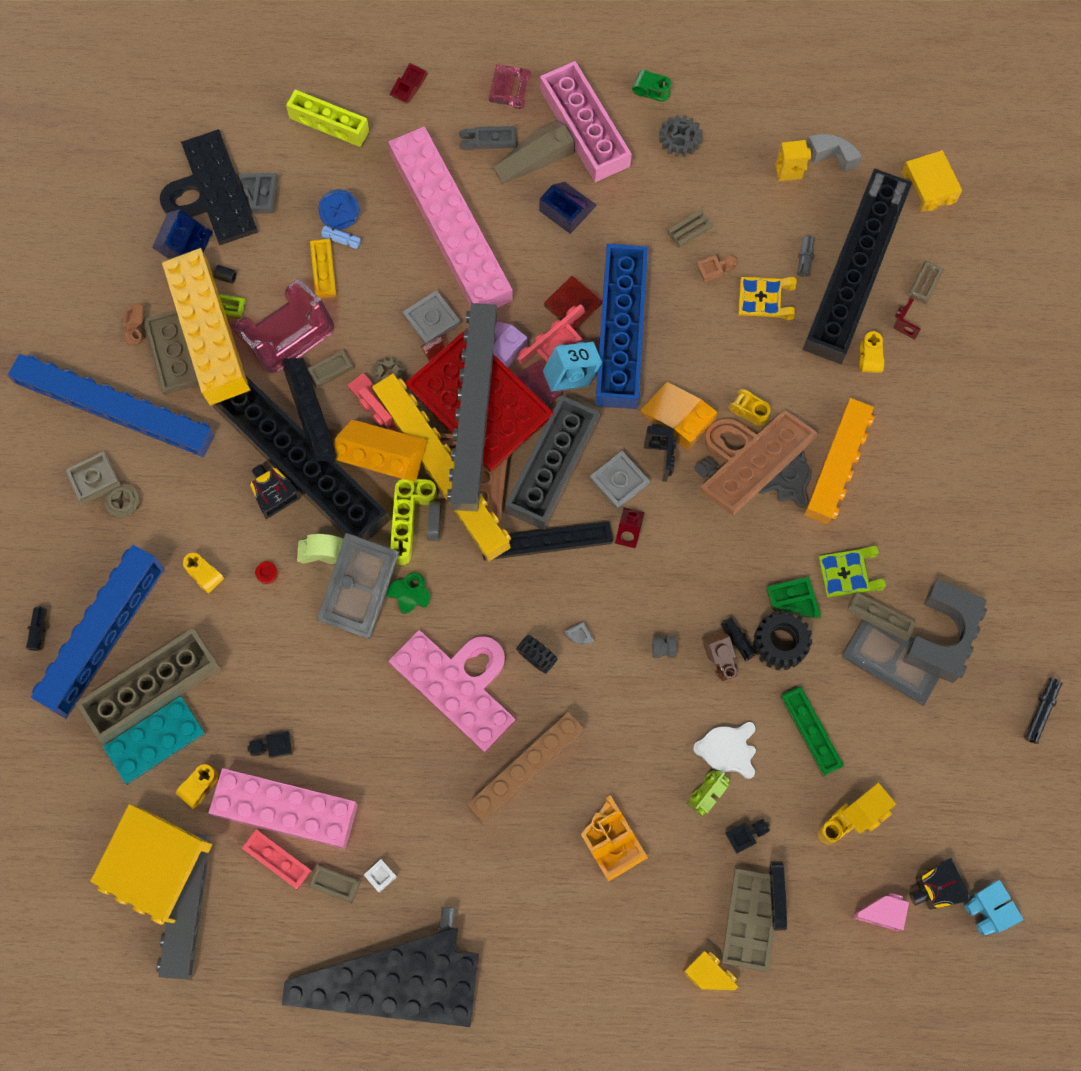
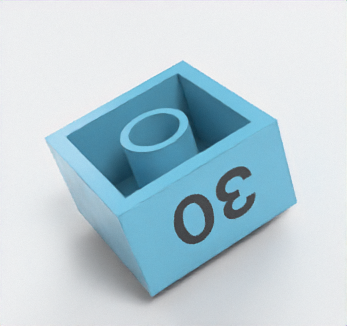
(572, 366)

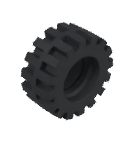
(536, 654)

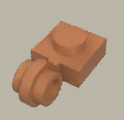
(711, 268)
(132, 319)

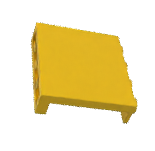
(148, 863)

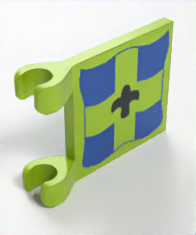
(846, 572)

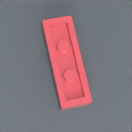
(277, 859)

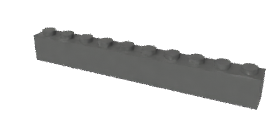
(473, 408)

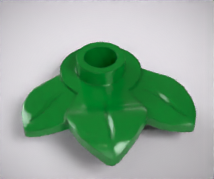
(409, 596)

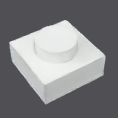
(380, 876)

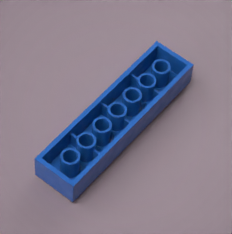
(621, 326)
(98, 631)

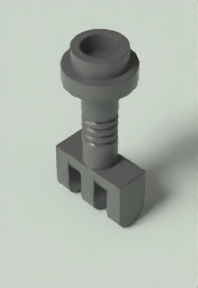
(706, 467)

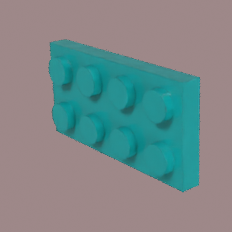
(153, 740)

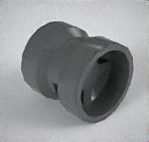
(664, 646)

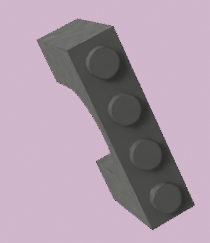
(966, 612)

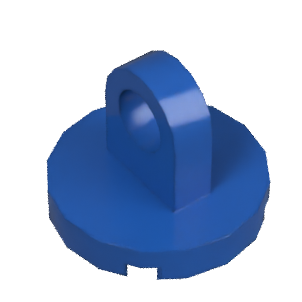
(338, 209)

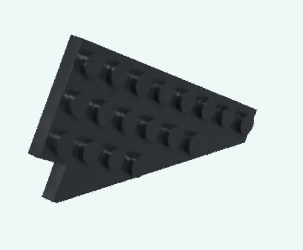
(407, 982)

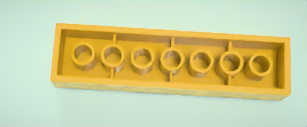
(205, 327)

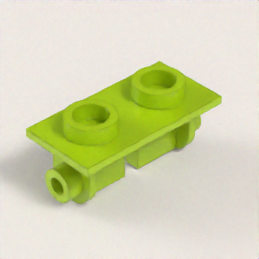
(715, 784)

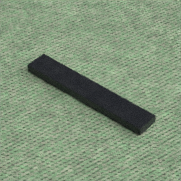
(557, 540)

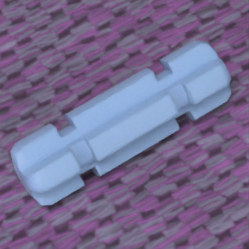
(341, 237)

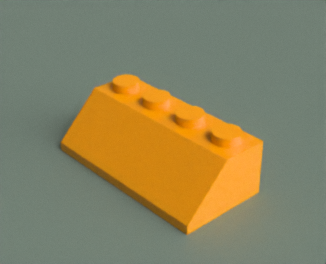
(380, 450)

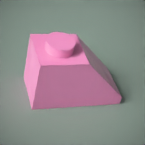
(885, 912)

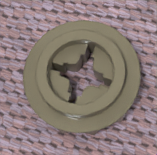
(378, 371)
(115, 495)

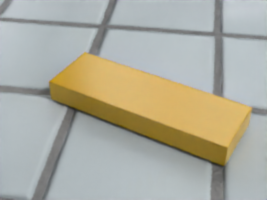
(323, 268)

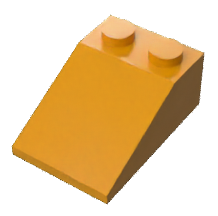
(682, 412)

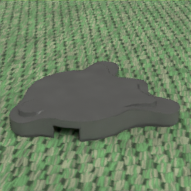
(791, 482)

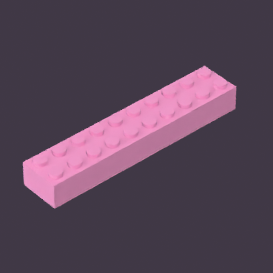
(449, 219)

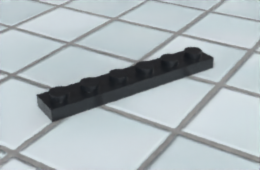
(309, 409)

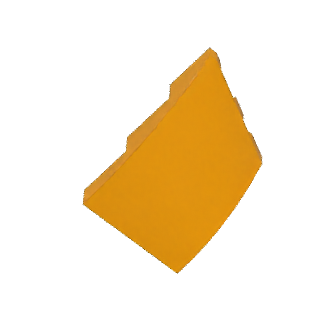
(612, 841)

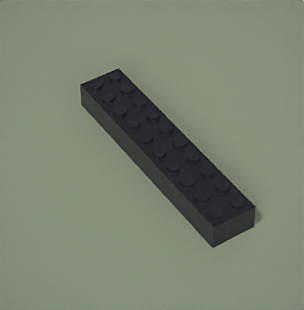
(857, 266)
(287, 449)

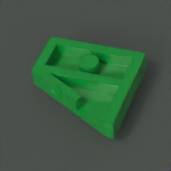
(794, 597)

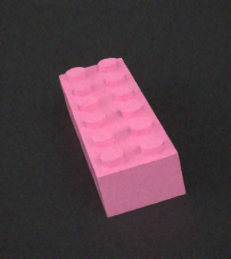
(586, 120)
(283, 809)

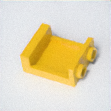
(933, 180)

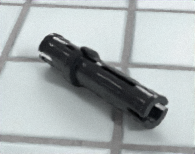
(1046, 703)

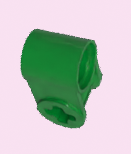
(650, 84)

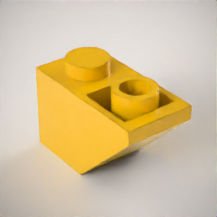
(708, 975)

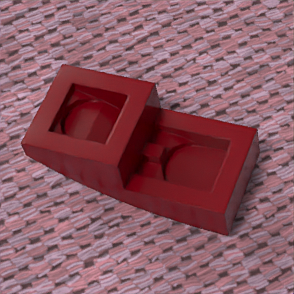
(409, 83)

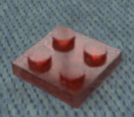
(572, 294)

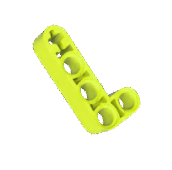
(407, 521)

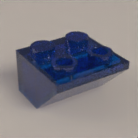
(565, 206)
(180, 235)

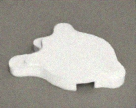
(727, 749)

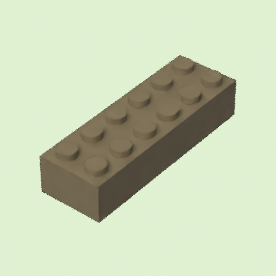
(148, 686)

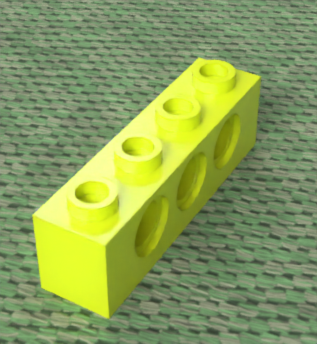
(327, 118)

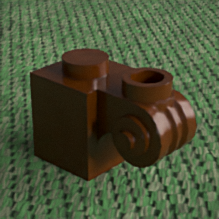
(721, 652)

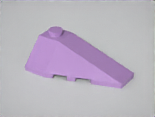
(508, 343)

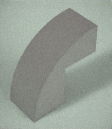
(826, 146)

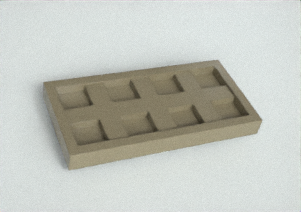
(749, 922)

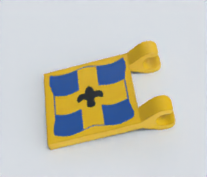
(763, 297)

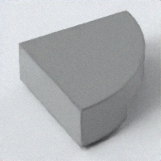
(579, 634)

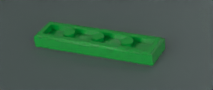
(812, 731)

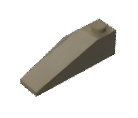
(538, 150)

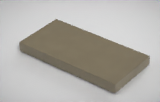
(170, 352)

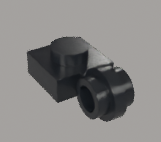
(277, 745)
(742, 837)

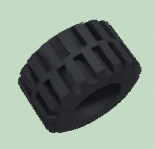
(789, 624)

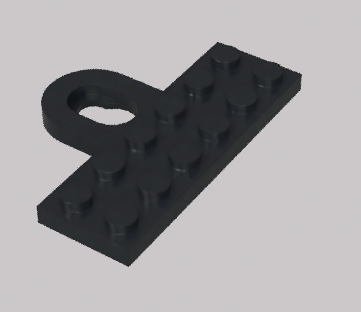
(217, 186)

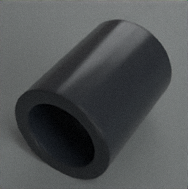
(225, 274)

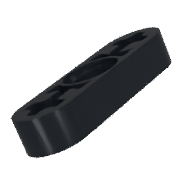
(778, 895)

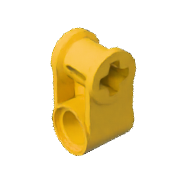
(871, 353)
(747, 404)
(204, 574)
(196, 787)
(838, 823)

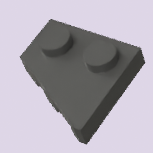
(260, 190)

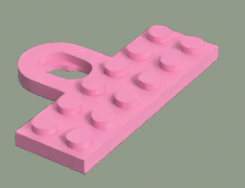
(453, 690)

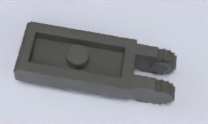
(488, 138)

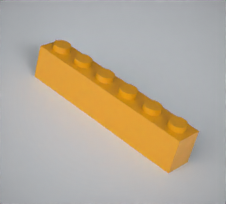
(839, 460)

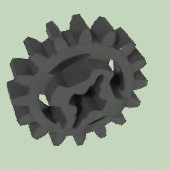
(680, 136)

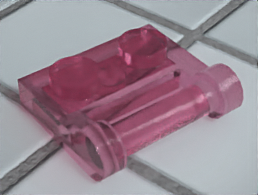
(503, 83)

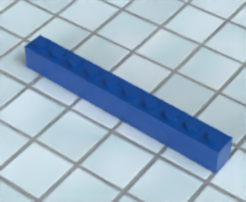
(111, 405)

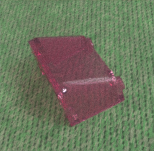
(287, 330)

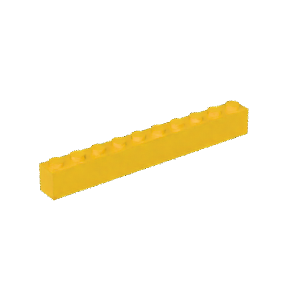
(437, 462)

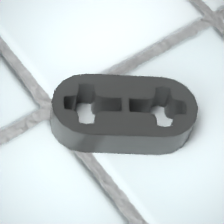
(434, 520)

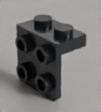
(662, 438)

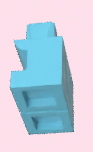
(994, 919)

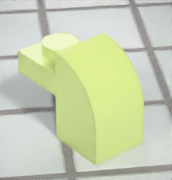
(319, 547)

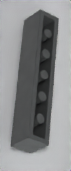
(181, 937)

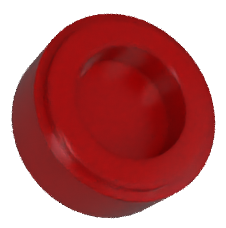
(266, 572)

